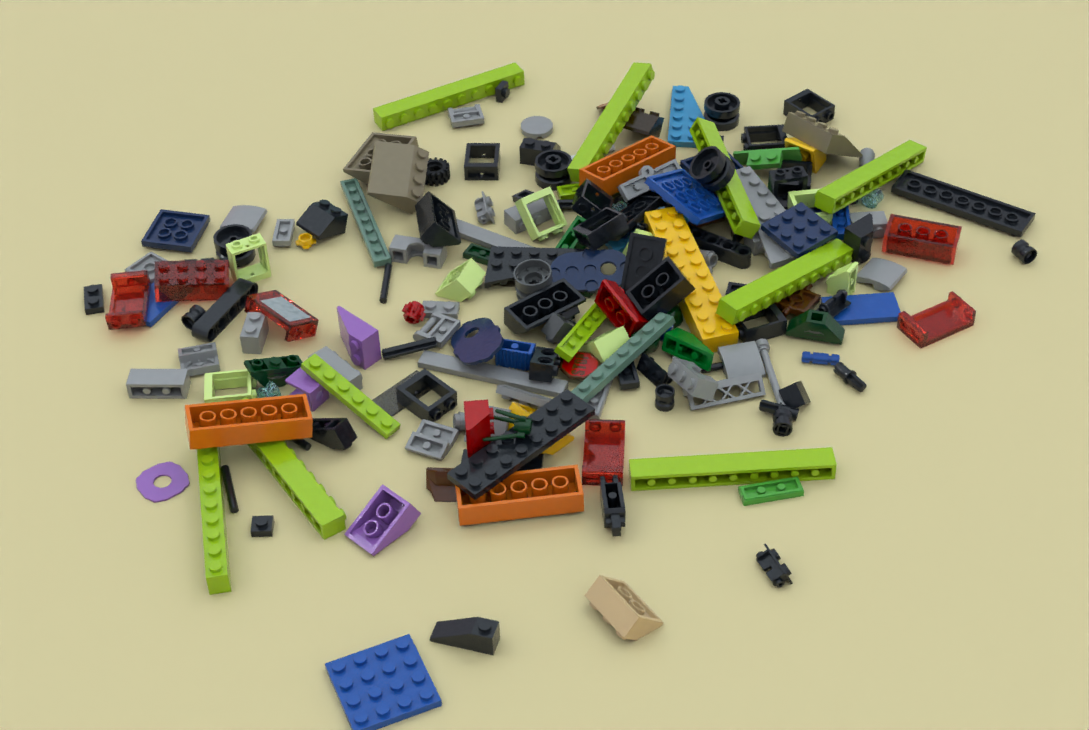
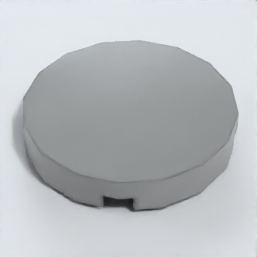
(536, 127)

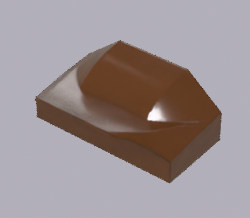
(439, 485)

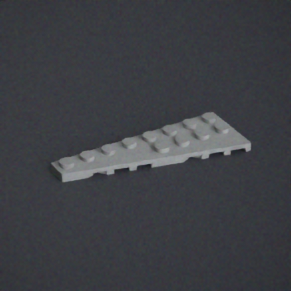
(765, 208)

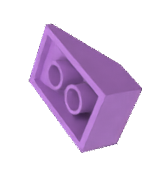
(359, 339)
(382, 521)

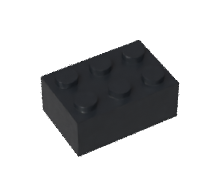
(660, 289)

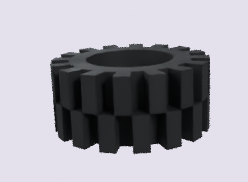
(437, 172)

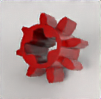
(413, 312)

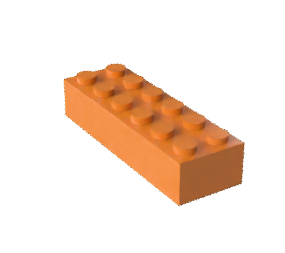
(626, 163)
(248, 421)
(525, 496)

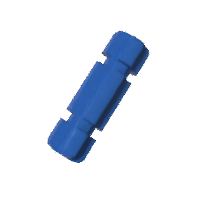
(820, 358)

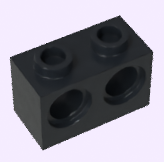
(544, 364)

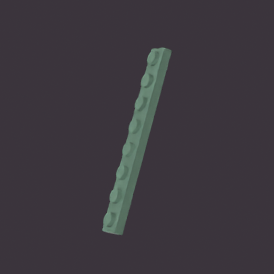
(365, 222)
(623, 356)

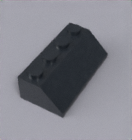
(436, 222)
(540, 305)

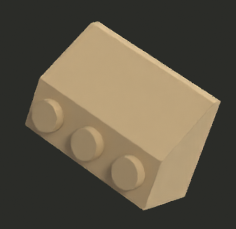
(622, 608)

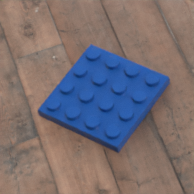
(687, 196)
(383, 684)

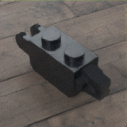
(612, 505)

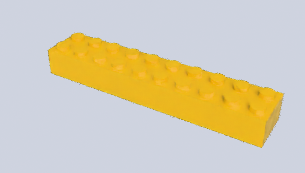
(700, 305)

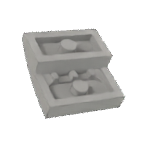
(245, 215)
(881, 273)
(199, 359)
(741, 359)
(432, 440)

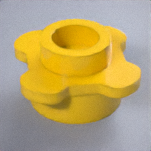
(305, 240)

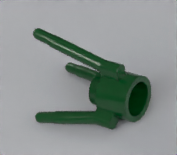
(521, 425)

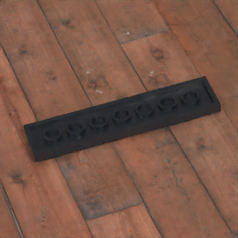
(963, 203)
(506, 456)

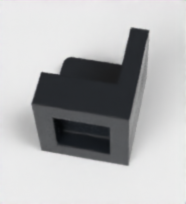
(794, 395)

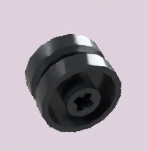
(722, 110)
(712, 168)
(552, 169)
(229, 234)

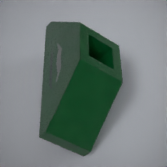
(816, 326)
(273, 369)

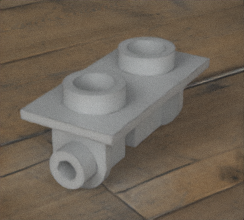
(484, 210)

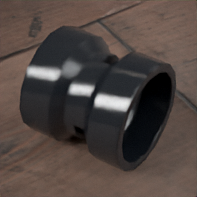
(1024, 251)
(192, 316)
(664, 397)
(782, 422)

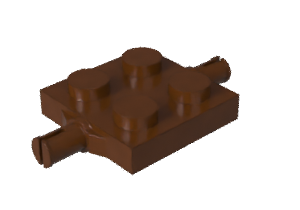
(799, 302)

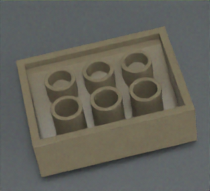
(819, 135)
(360, 163)
(398, 174)

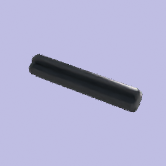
(409, 348)

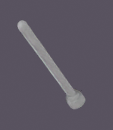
(764, 347)

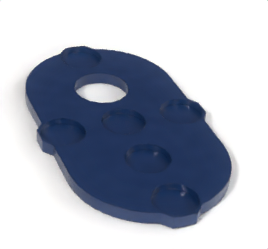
(584, 267)
(479, 347)

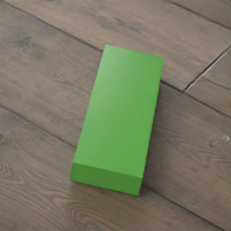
(770, 491)

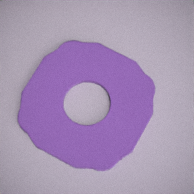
(146, 480)

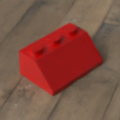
(619, 307)
(478, 424)

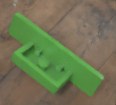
(767, 157)

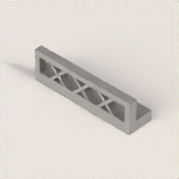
(728, 383)

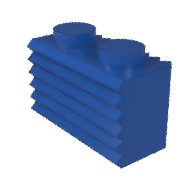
(515, 354)

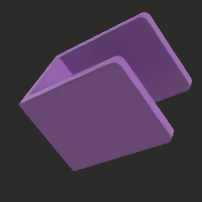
(307, 385)

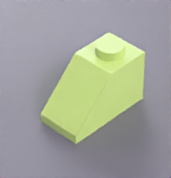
(842, 279)

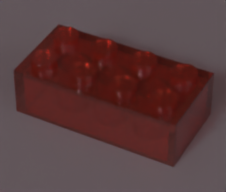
(921, 239)
(191, 280)

